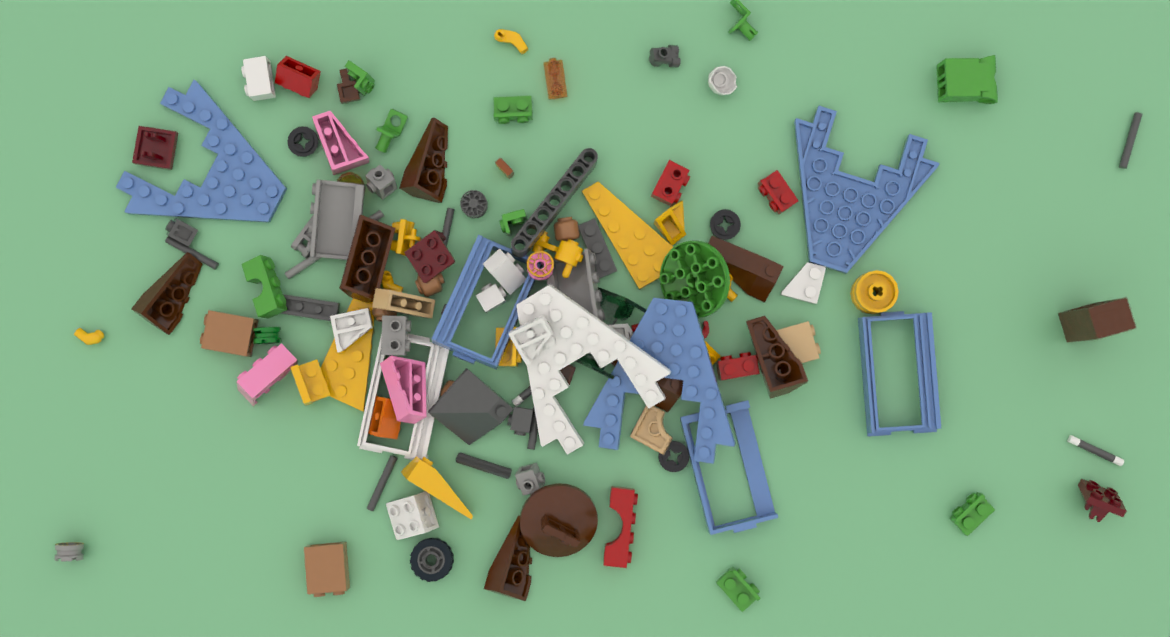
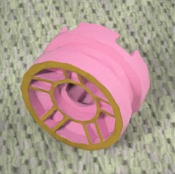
(546, 260)

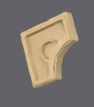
(651, 430)

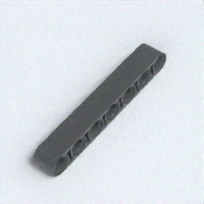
(558, 194)

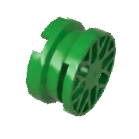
(267, 335)

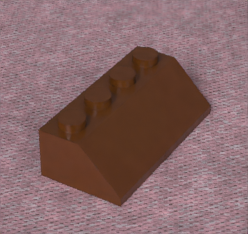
(367, 259)

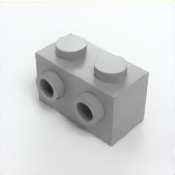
(395, 335)

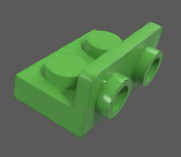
(364, 82)
(513, 109)
(515, 218)
(972, 513)
(738, 589)

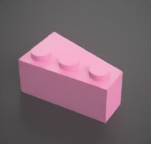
(337, 144)
(265, 373)
(406, 387)

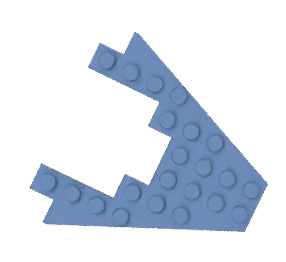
(236, 186)
(675, 339)

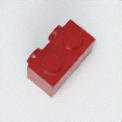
(297, 77)
(670, 183)
(737, 367)

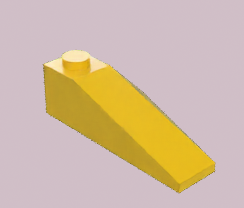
(426, 477)

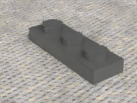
(595, 243)
(310, 307)

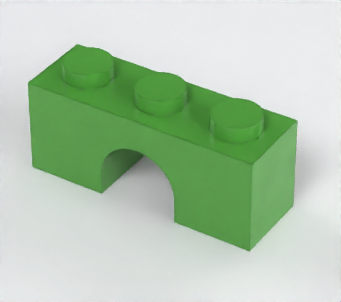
(271, 300)

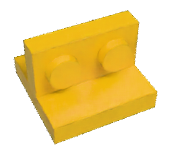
(310, 382)

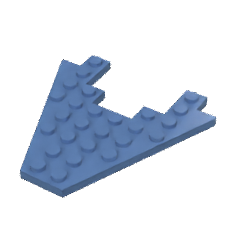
(844, 210)

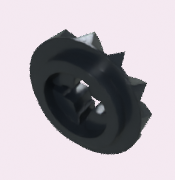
(296, 136)
(730, 217)
(682, 459)

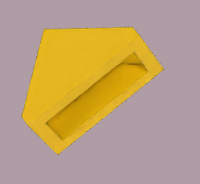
(672, 223)

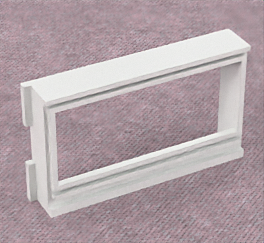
(422, 429)

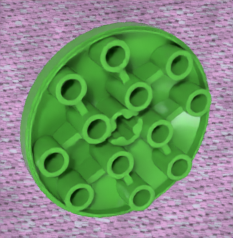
(696, 275)

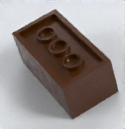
(1097, 320)

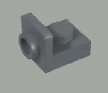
(181, 231)

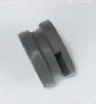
(474, 204)

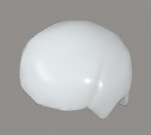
(722, 80)

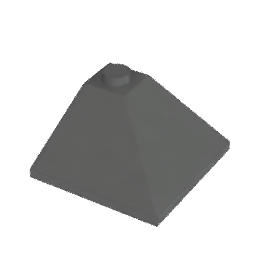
(470, 408)

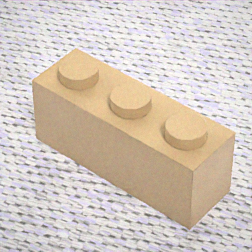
(403, 303)

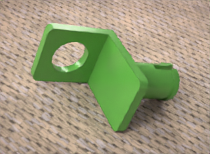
(742, 24)
(390, 131)

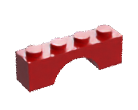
(617, 552)

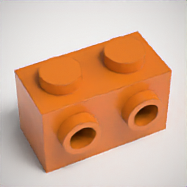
(384, 420)

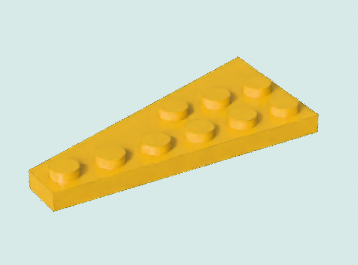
(634, 240)
(348, 371)

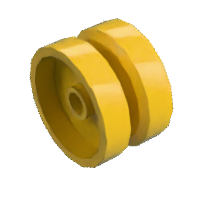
(885, 289)

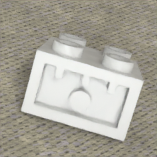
(412, 515)

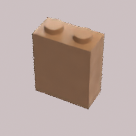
(228, 333)
(327, 568)

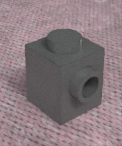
(520, 420)

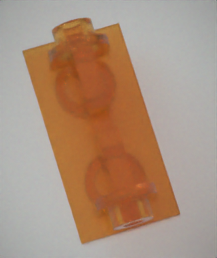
(555, 79)

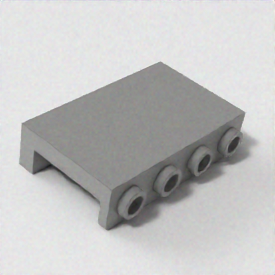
(334, 218)
(581, 284)

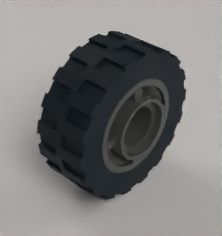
(420, 564)

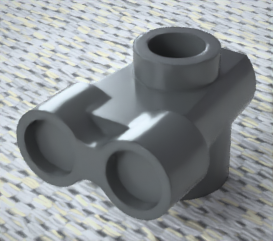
(665, 55)

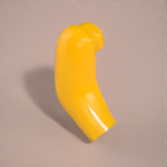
(511, 37)

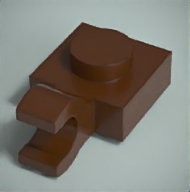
(346, 89)

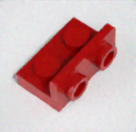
(777, 192)

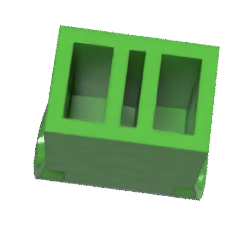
(967, 80)

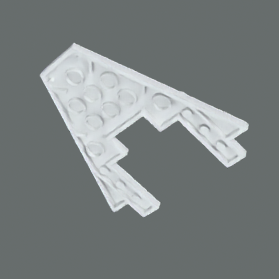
(573, 336)

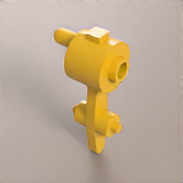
(567, 252)

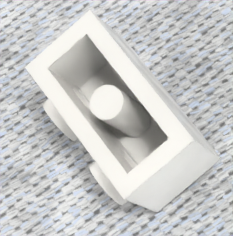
(258, 78)
(504, 271)

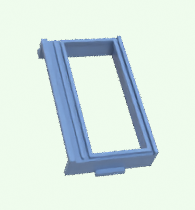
(460, 298)
(925, 370)
(753, 468)

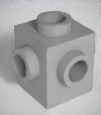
(381, 181)
(529, 478)

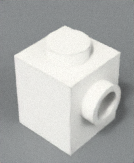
(491, 297)

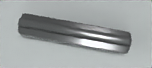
(483, 465)

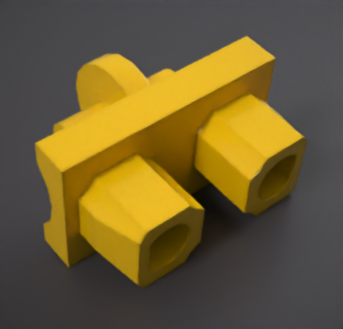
(406, 236)

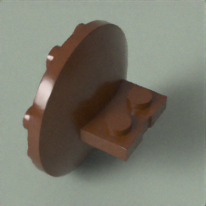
(558, 520)

